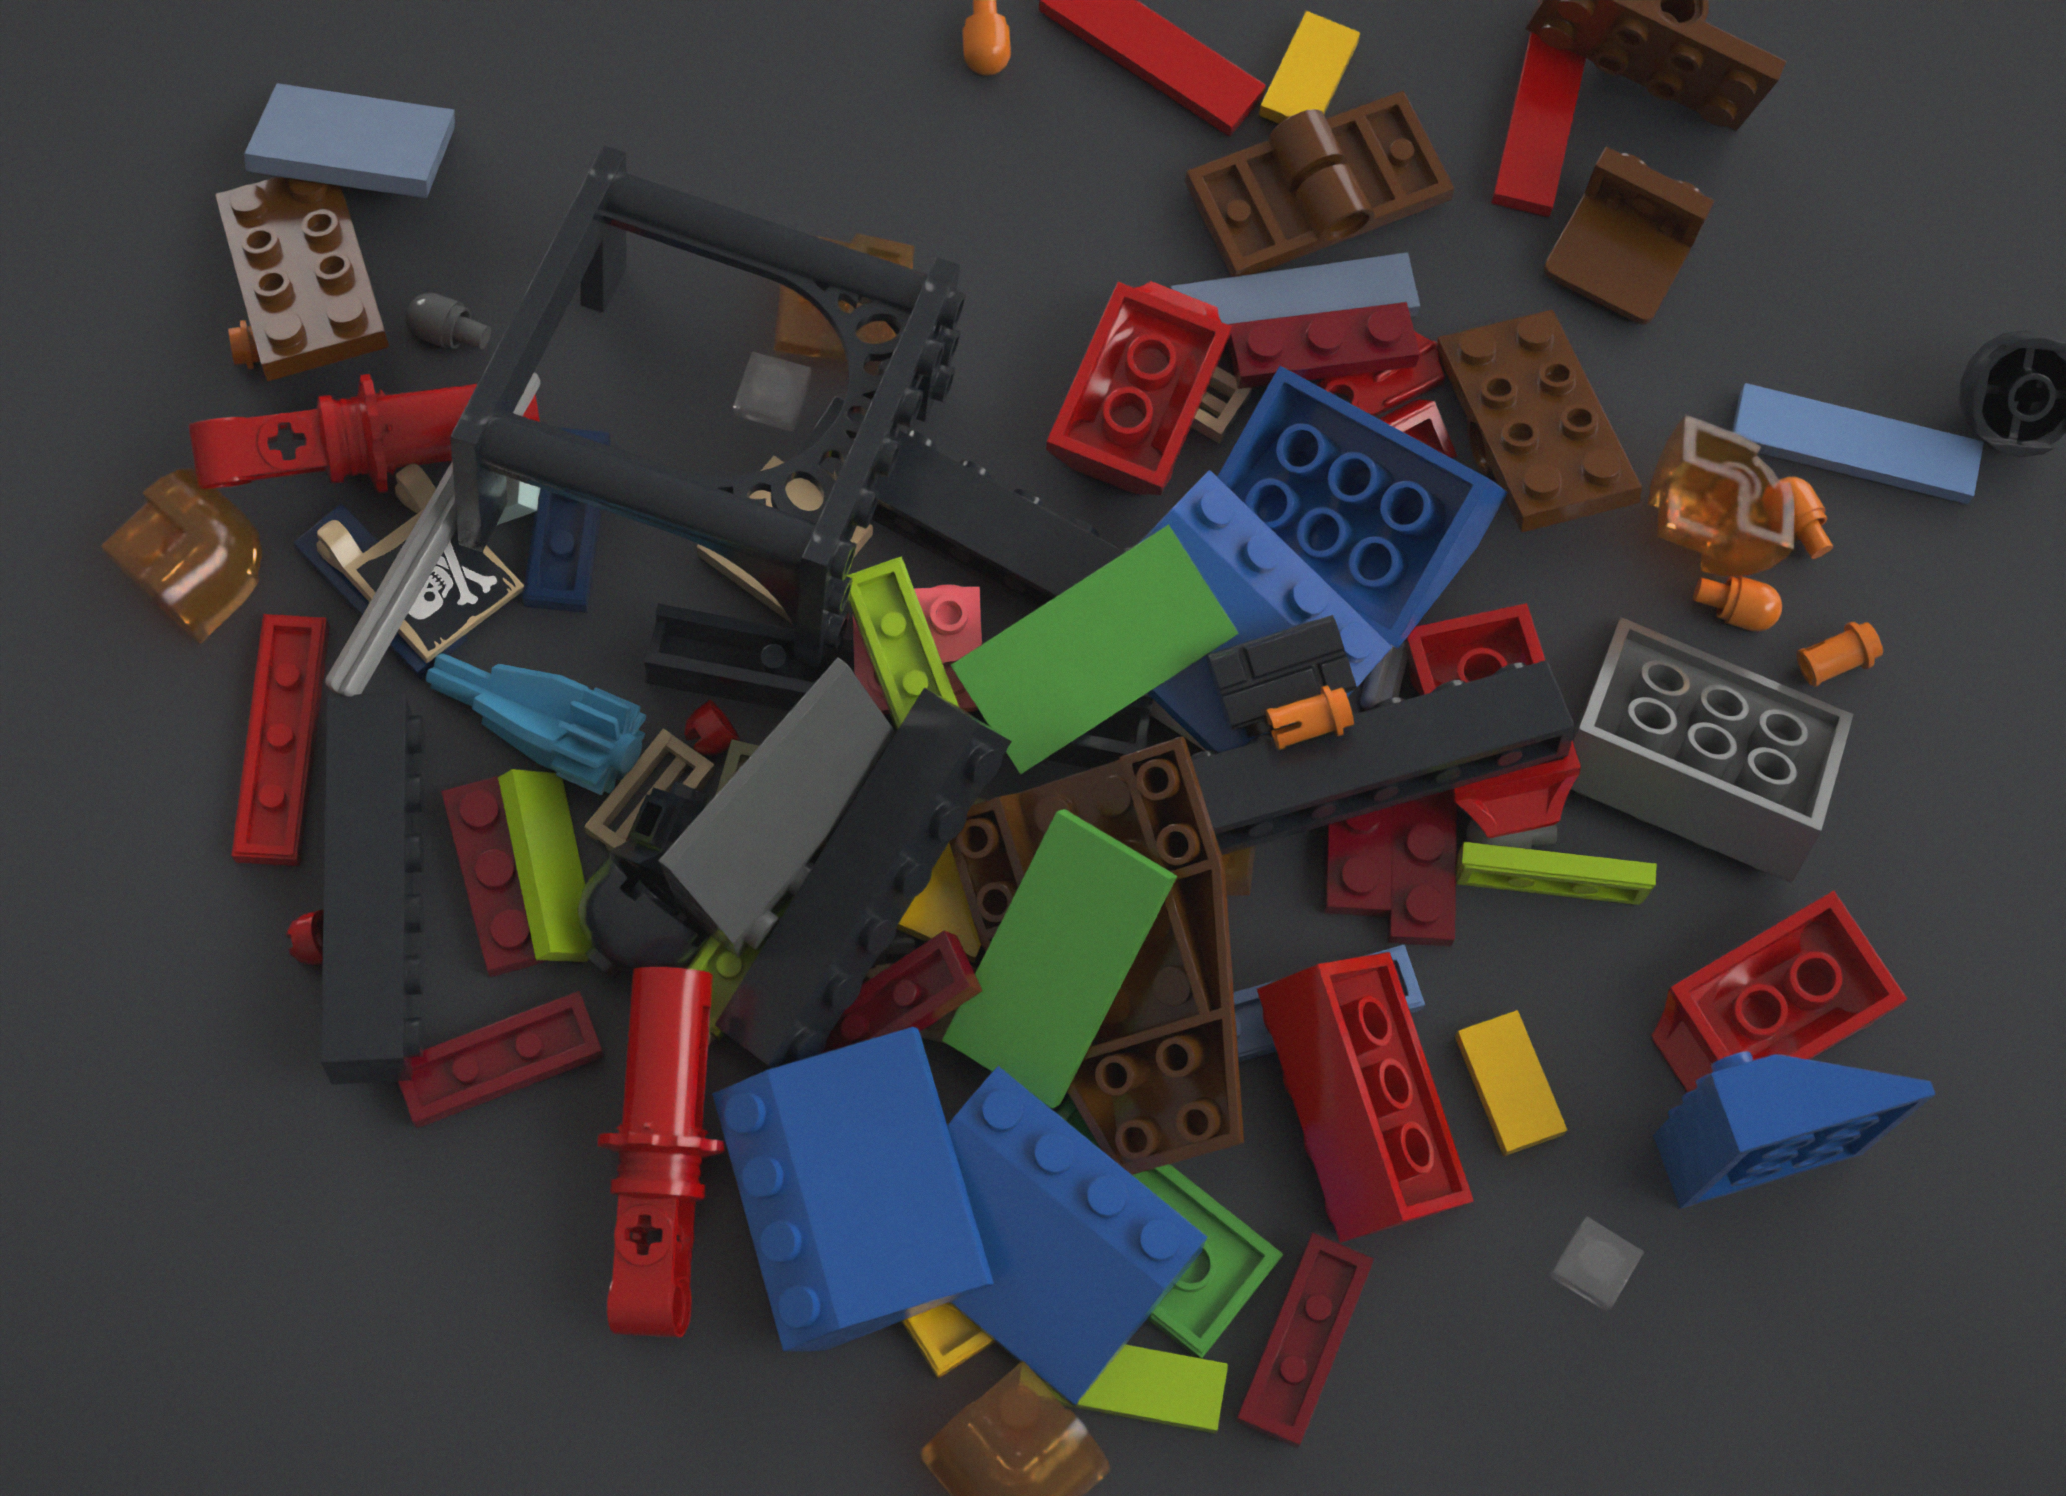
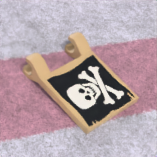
(459, 591)

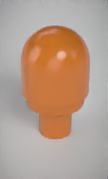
(986, 39)
(1809, 518)
(1741, 602)

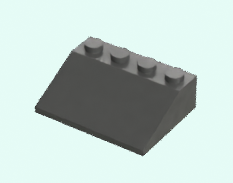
(1708, 750)
(777, 813)

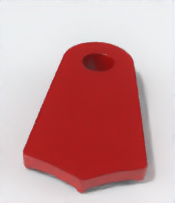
(1390, 388)

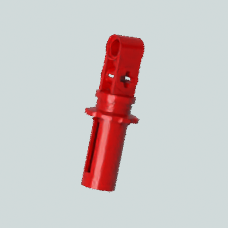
(340, 436)
(660, 1151)

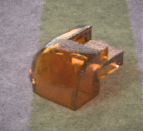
(1721, 500)
(189, 552)
(1015, 1444)

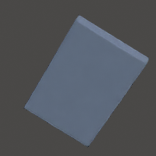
(350, 140)

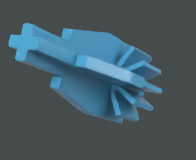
(550, 719)

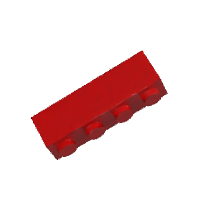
(1364, 1095)

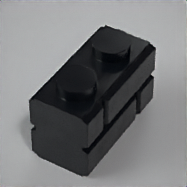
(1278, 672)

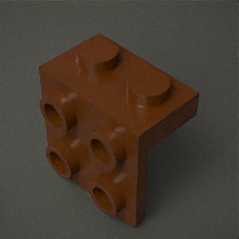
(1628, 236)

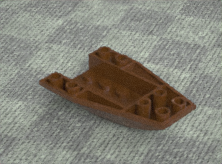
(1166, 1055)

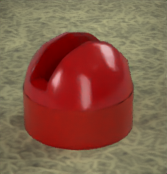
(712, 727)
(307, 938)

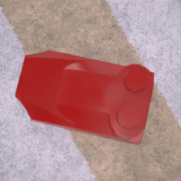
(1139, 387)
(1472, 650)
(1778, 994)

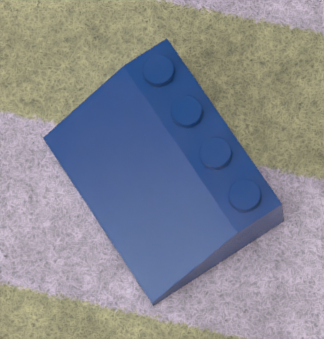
(1359, 501)
(1261, 591)
(1777, 1120)
(852, 1191)
(1066, 1235)

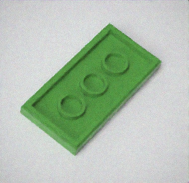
(1094, 649)
(1060, 957)
(1222, 1275)

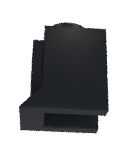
(659, 825)

